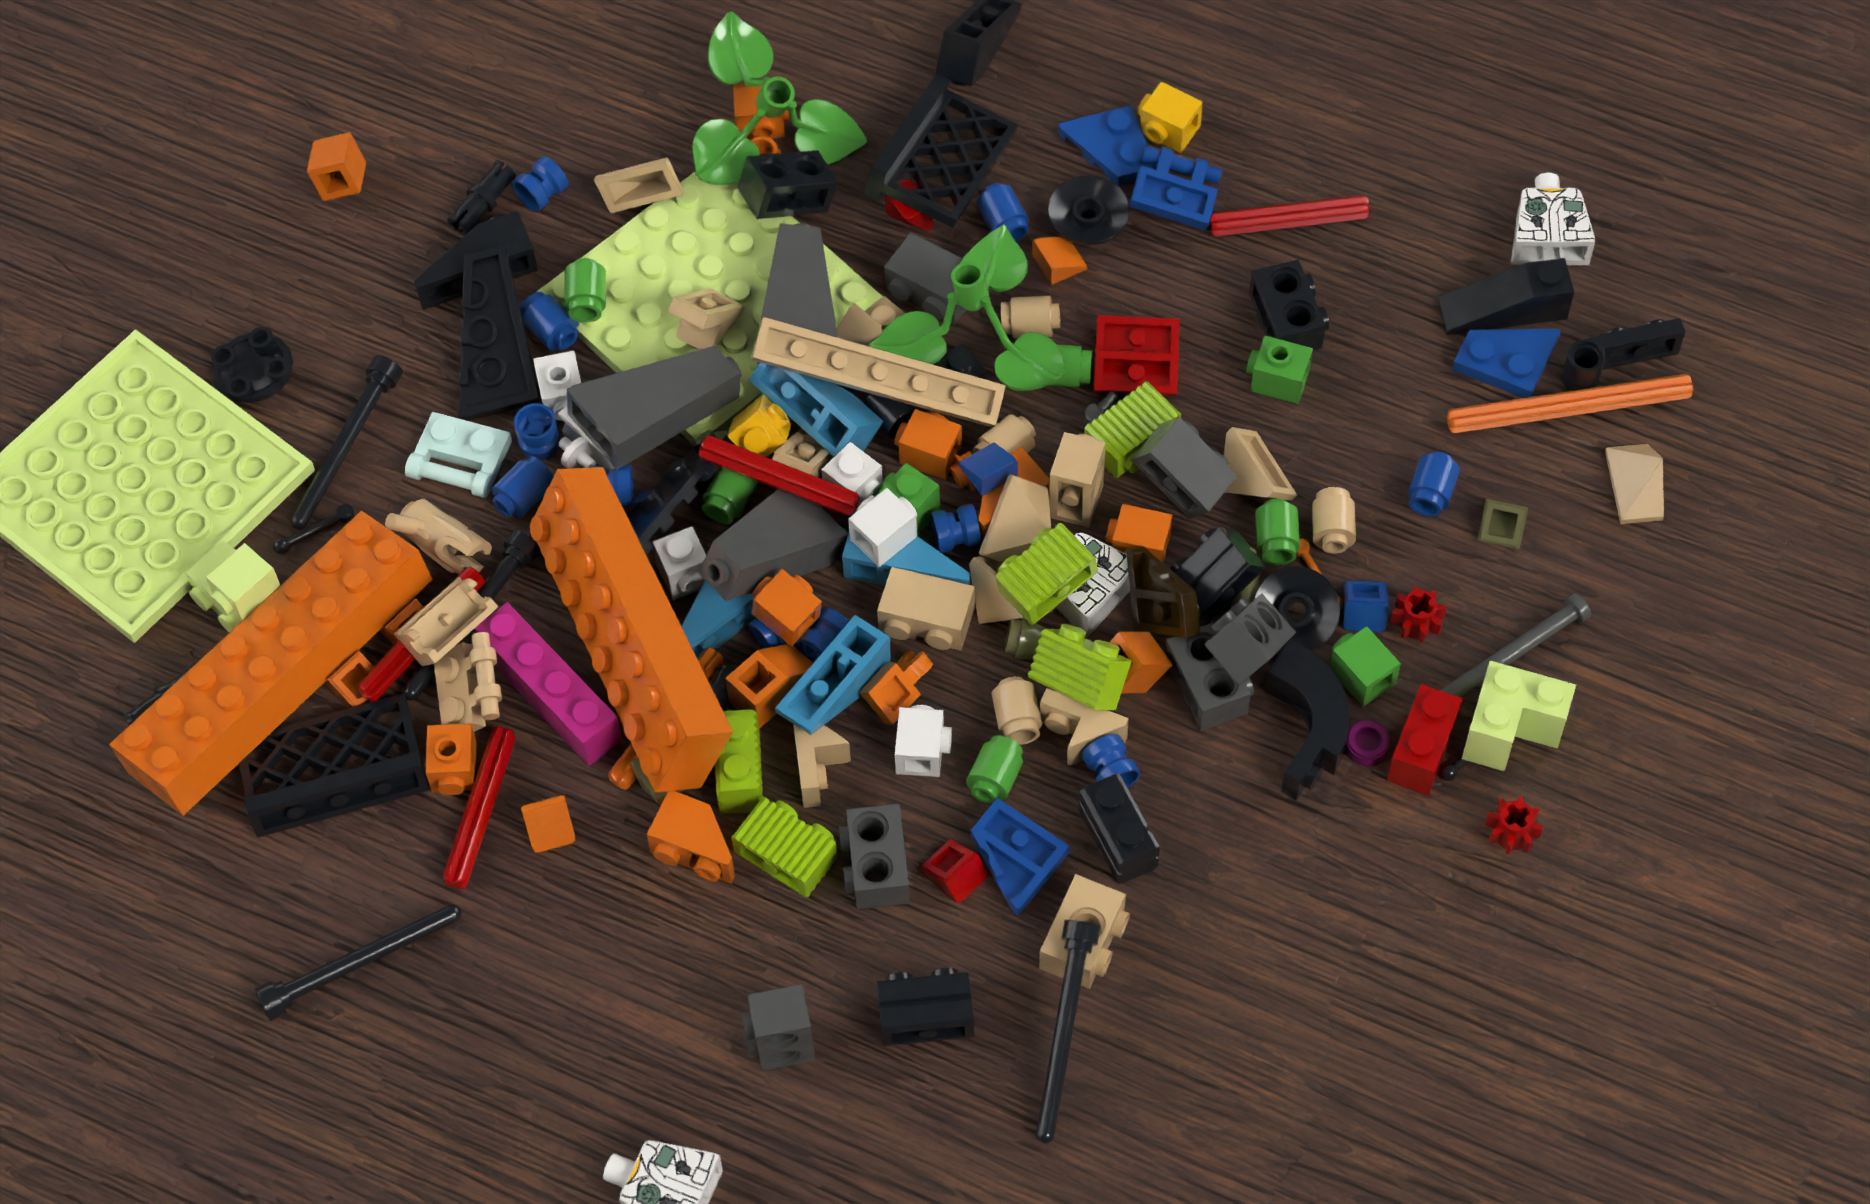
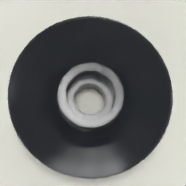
(1093, 198)
(1315, 593)

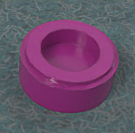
(1367, 743)

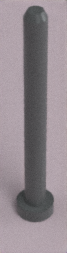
(1574, 609)

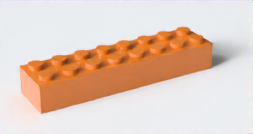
(630, 630)
(271, 662)

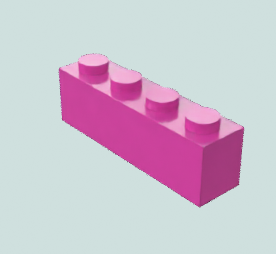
(551, 685)

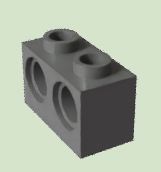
(1248, 636)
(1199, 678)
(880, 856)
(779, 1028)

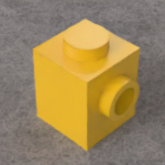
(1170, 117)
(760, 427)

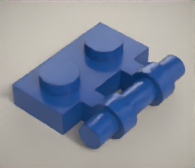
(1174, 196)

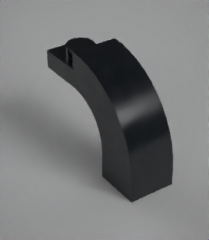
(1318, 696)

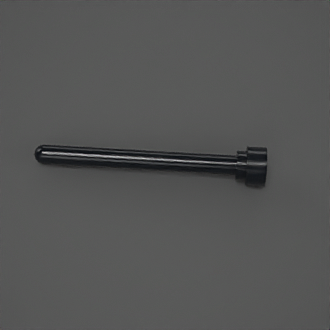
(381, 376)
(518, 551)
(1079, 940)
(279, 996)

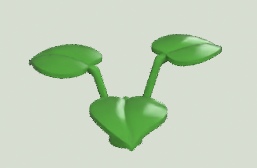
(745, 54)
(992, 264)

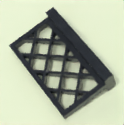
(910, 141)
(337, 789)

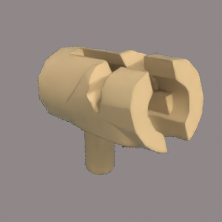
(439, 535)

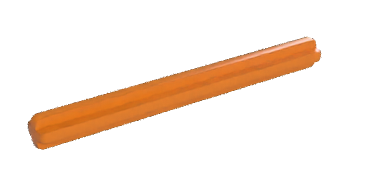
(1569, 403)

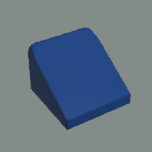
(989, 468)
(1365, 605)

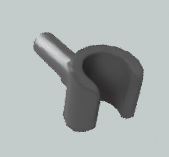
(1093, 411)

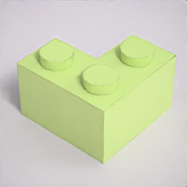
(231, 582)
(1516, 706)

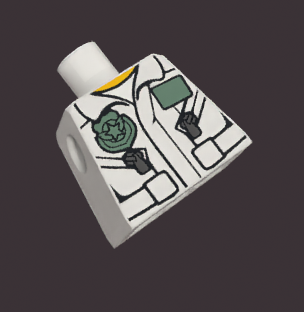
(1552, 224)
(1102, 592)
(665, 1175)

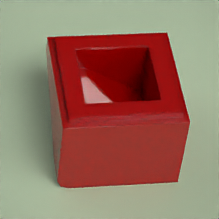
(905, 213)

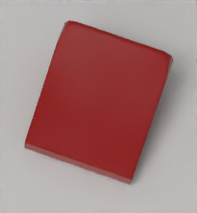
(955, 870)

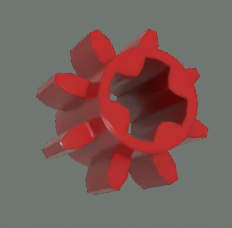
(1418, 614)
(1512, 836)

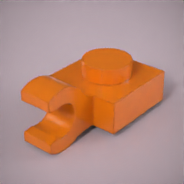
(894, 685)

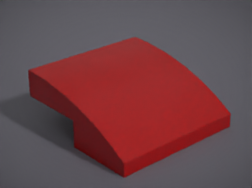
(1135, 353)

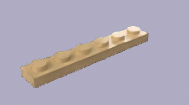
(878, 372)

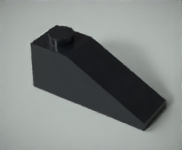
(975, 39)
(445, 277)
(1511, 298)

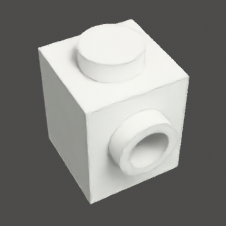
(554, 377)
(855, 472)
(883, 526)
(679, 562)
(921, 741)

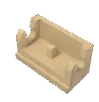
(445, 621)

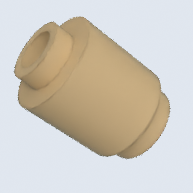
(1030, 315)
(1009, 434)
(1333, 520)
(1017, 710)

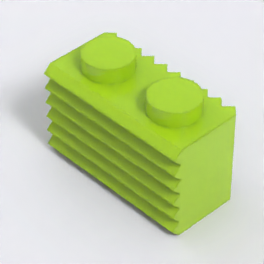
(1129, 426)
(1045, 573)
(1080, 668)
(739, 765)
(785, 846)

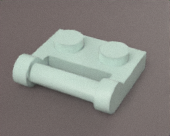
(460, 444)

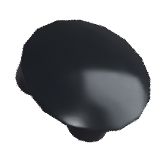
(252, 366)

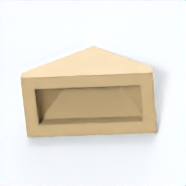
(638, 185)
(1255, 467)
(1636, 482)
(1018, 518)
(989, 601)

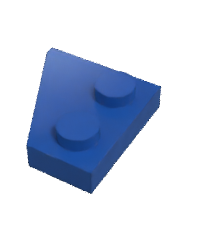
(1109, 142)
(1507, 357)
(1017, 853)

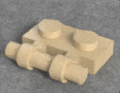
(468, 683)

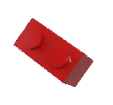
(1424, 739)

